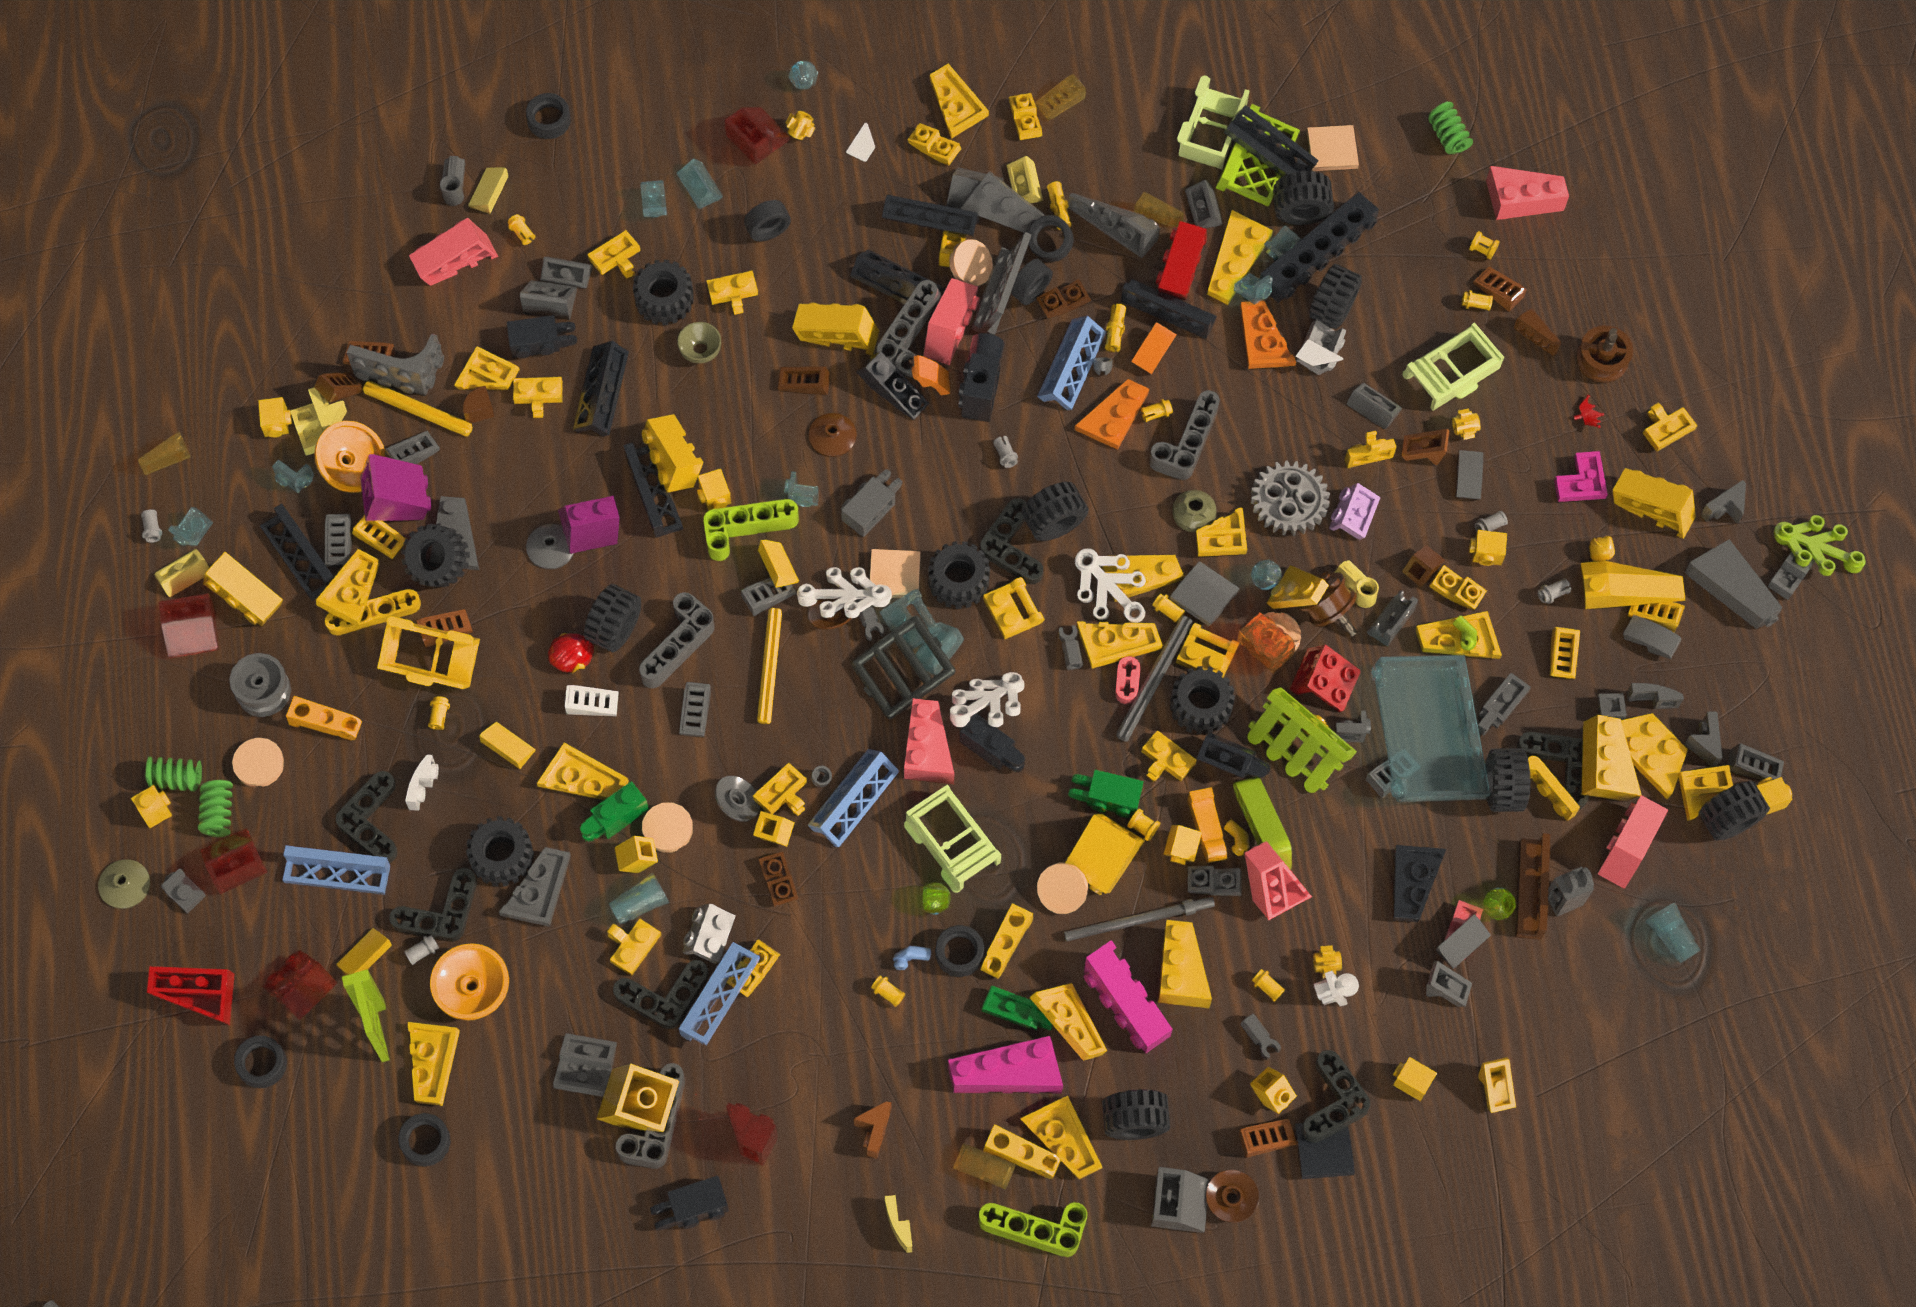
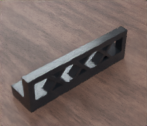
(1268, 147)
(930, 215)
(888, 277)
(1168, 308)
(605, 388)
(645, 492)
(303, 545)

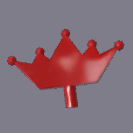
(1588, 414)

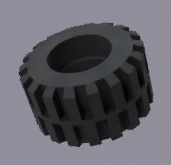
(1303, 198)
(1335, 296)
(666, 308)
(1054, 511)
(416, 555)
(958, 557)
(612, 618)
(1209, 683)
(1508, 779)
(1734, 810)
(493, 833)
(1136, 1114)

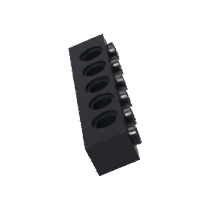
(1355, 209)

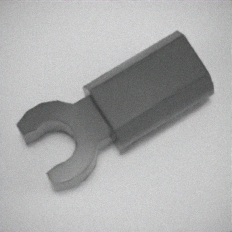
(869, 620)
(1071, 649)
(1259, 1035)

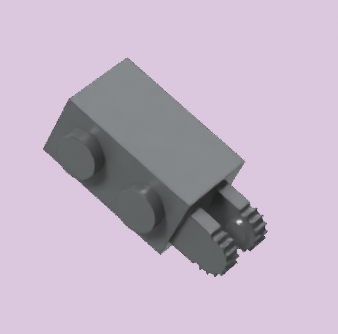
(870, 503)
(1570, 890)

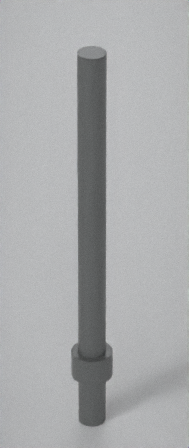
(1187, 908)

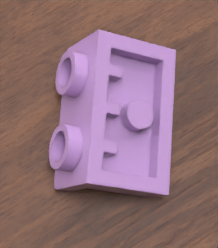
(1355, 510)

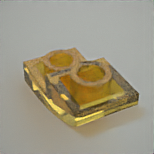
(984, 1166)

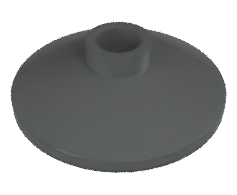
(545, 555)
(736, 798)

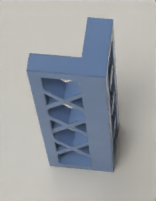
(1069, 357)
(847, 791)
(336, 860)
(713, 991)

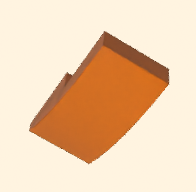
(1153, 348)
(931, 374)

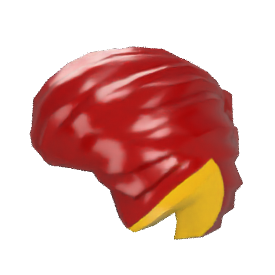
(570, 652)

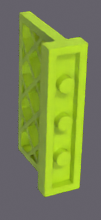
(1235, 162)
(368, 1002)

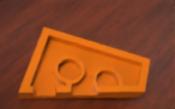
(1262, 339)
(1114, 415)

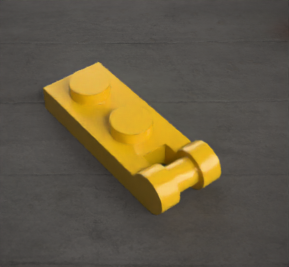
(1551, 788)

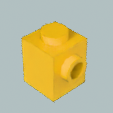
(274, 417)
(713, 490)
(1488, 547)
(1776, 793)
(152, 806)
(773, 828)
(1182, 844)
(636, 854)
(1413, 1078)
(1273, 1090)

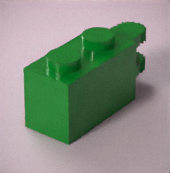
(1109, 792)
(614, 813)

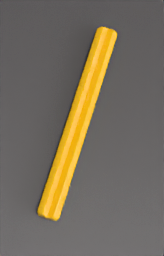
(417, 408)
(769, 666)

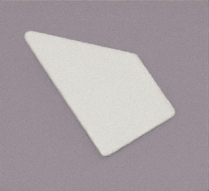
(862, 144)
(1316, 354)

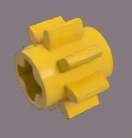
(800, 125)
(1466, 424)
(1327, 960)

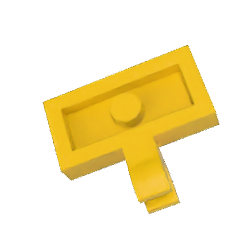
(615, 254)
(732, 289)
(537, 392)
(1667, 428)
(1373, 451)
(1167, 757)
(782, 790)
(632, 946)

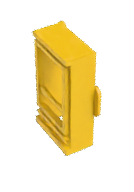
(461, 661)

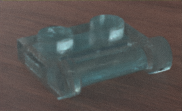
(897, 614)

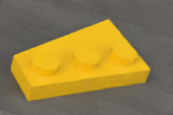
(956, 100)
(1445, 638)
(1112, 642)

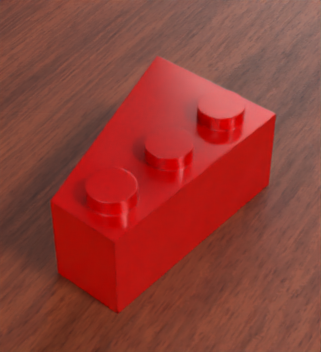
(1181, 260)
(195, 989)

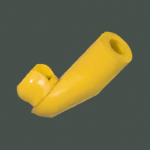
(1240, 838)

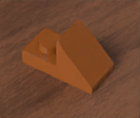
(1426, 445)
(876, 1121)

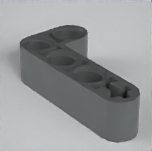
(913, 324)
(1192, 434)
(673, 645)
(652, 1139)

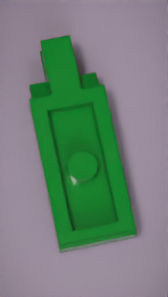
(1014, 1009)

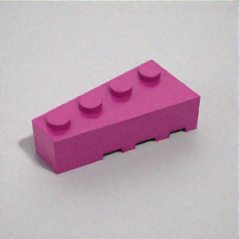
(1126, 998)
(1008, 1069)

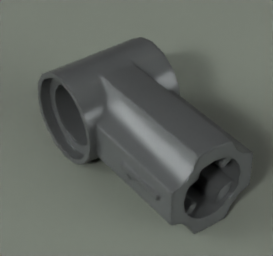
(453, 180)

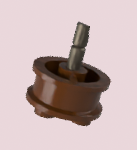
(1604, 354)
(1333, 603)

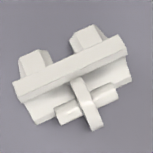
(1336, 987)

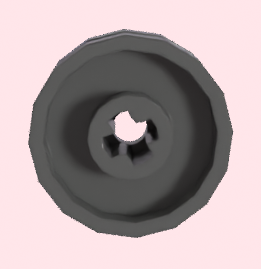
(260, 684)

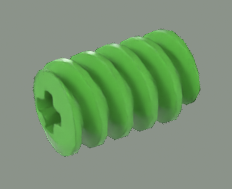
(1450, 129)
(173, 775)
(214, 807)

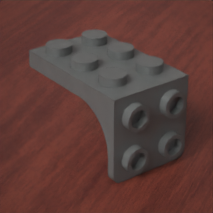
(407, 374)

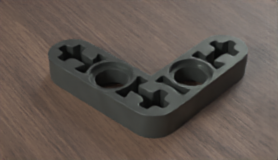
(1002, 541)
(1566, 755)
(360, 815)
(441, 921)
(670, 1003)
(1345, 1098)

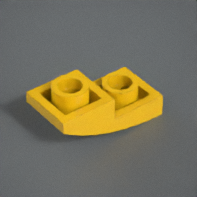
(1025, 116)
(932, 144)
(1459, 590)
(767, 958)

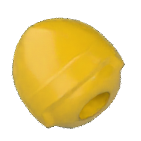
(1601, 548)

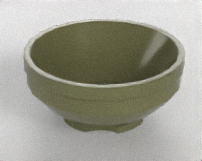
(696, 334)
(1193, 520)

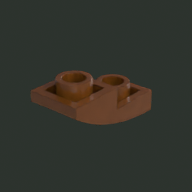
(1064, 300)
(778, 879)

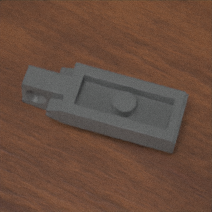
(1502, 703)

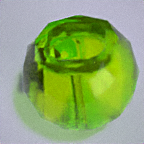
(935, 898)
(1499, 903)

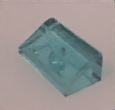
(699, 183)
(951, 641)

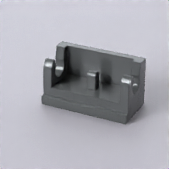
(1393, 618)

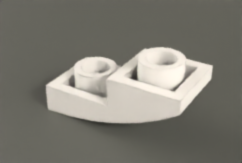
(421, 778)

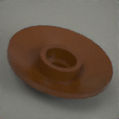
(835, 443)
(821, 622)
(1240, 1186)

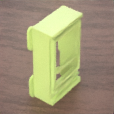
(1217, 103)
(1434, 380)
(968, 862)

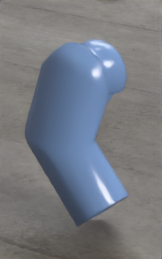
(909, 953)

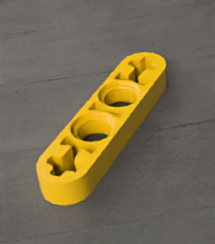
(375, 617)

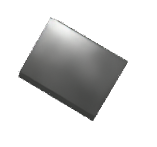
(963, 185)
(548, 299)

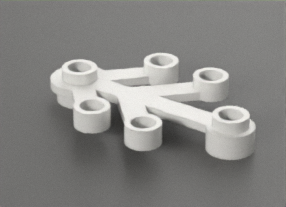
(1108, 582)
(873, 595)
(1009, 684)

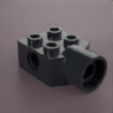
(981, 377)

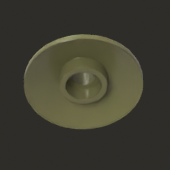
(126, 894)

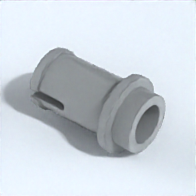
(1007, 456)
(1491, 522)
(151, 532)
(1553, 591)
(421, 949)

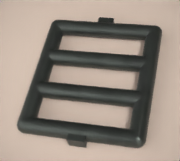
(928, 682)

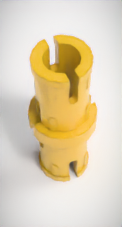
(1058, 202)
(1115, 328)

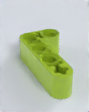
(751, 525)
(1263, 817)
(1031, 1224)

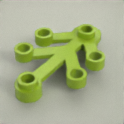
(1792, 535)

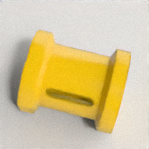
(1479, 238)
(1143, 824)

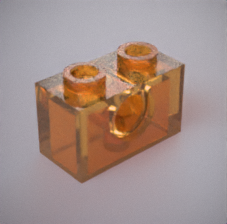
(1270, 655)

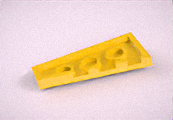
(1239, 251)

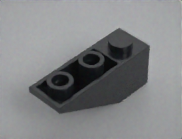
(892, 385)

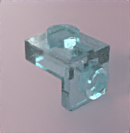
(653, 198)
(1281, 243)
(1253, 288)
(287, 477)
(801, 494)
(191, 528)

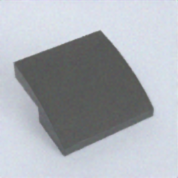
(1204, 593)
(585, 1065)

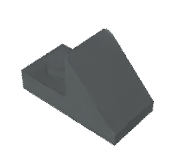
(1730, 501)
(1708, 743)
(1448, 984)

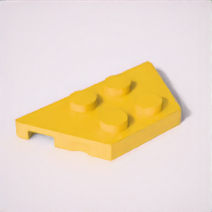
(1654, 751)

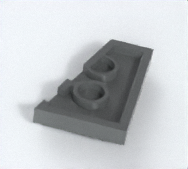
(1001, 204)
(454, 515)
(540, 890)

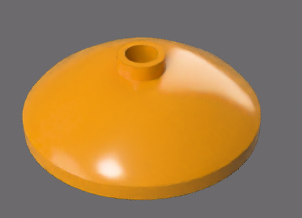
(349, 441)
(467, 966)

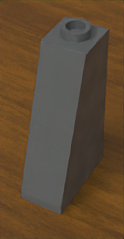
(1735, 584)

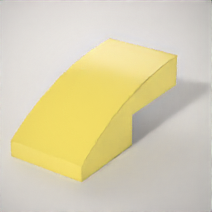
(307, 426)
(900, 1228)

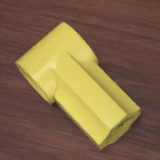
(1359, 582)

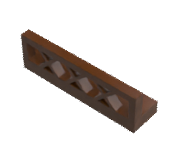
(1533, 887)

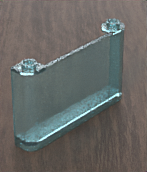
(1430, 728)

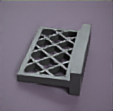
(999, 286)

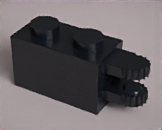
(539, 336)
(991, 744)
(1232, 757)
(693, 1204)

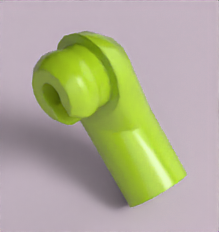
(1468, 633)

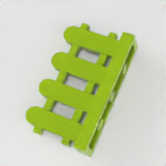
(1319, 735)

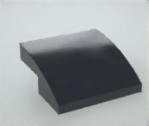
(1325, 1158)

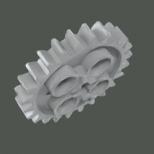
(1290, 498)

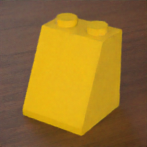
(1104, 852)
(637, 1098)

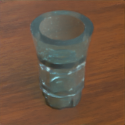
(639, 900)
(1674, 932)

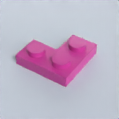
(1588, 482)

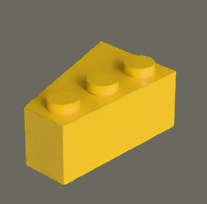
(836, 324)
(671, 454)
(1656, 498)
(242, 590)
(1607, 761)
(1182, 968)

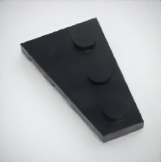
(1413, 879)

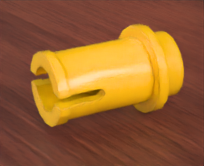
(518, 225)
(1476, 300)
(1157, 410)
(1168, 608)
(438, 713)
(1268, 985)
(887, 990)

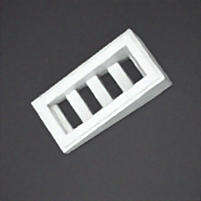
(582, 692)

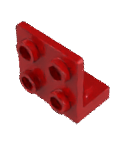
(1326, 676)

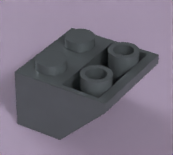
(1179, 1200)

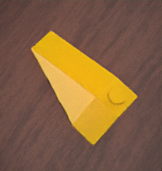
(1624, 585)

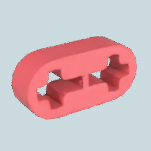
(1133, 680)

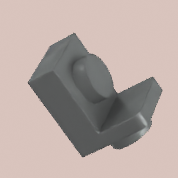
(1352, 731)
(182, 890)

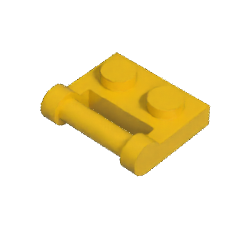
(1006, 612)
(1196, 655)

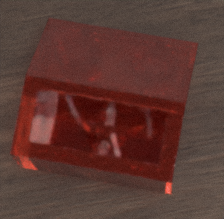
(755, 133)
(189, 625)
(233, 861)
(299, 984)
(753, 1134)

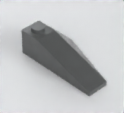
(1124, 226)

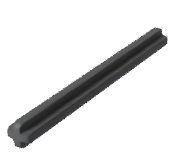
(1154, 678)

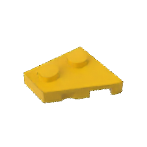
(487, 371)
(1223, 537)
(1701, 786)

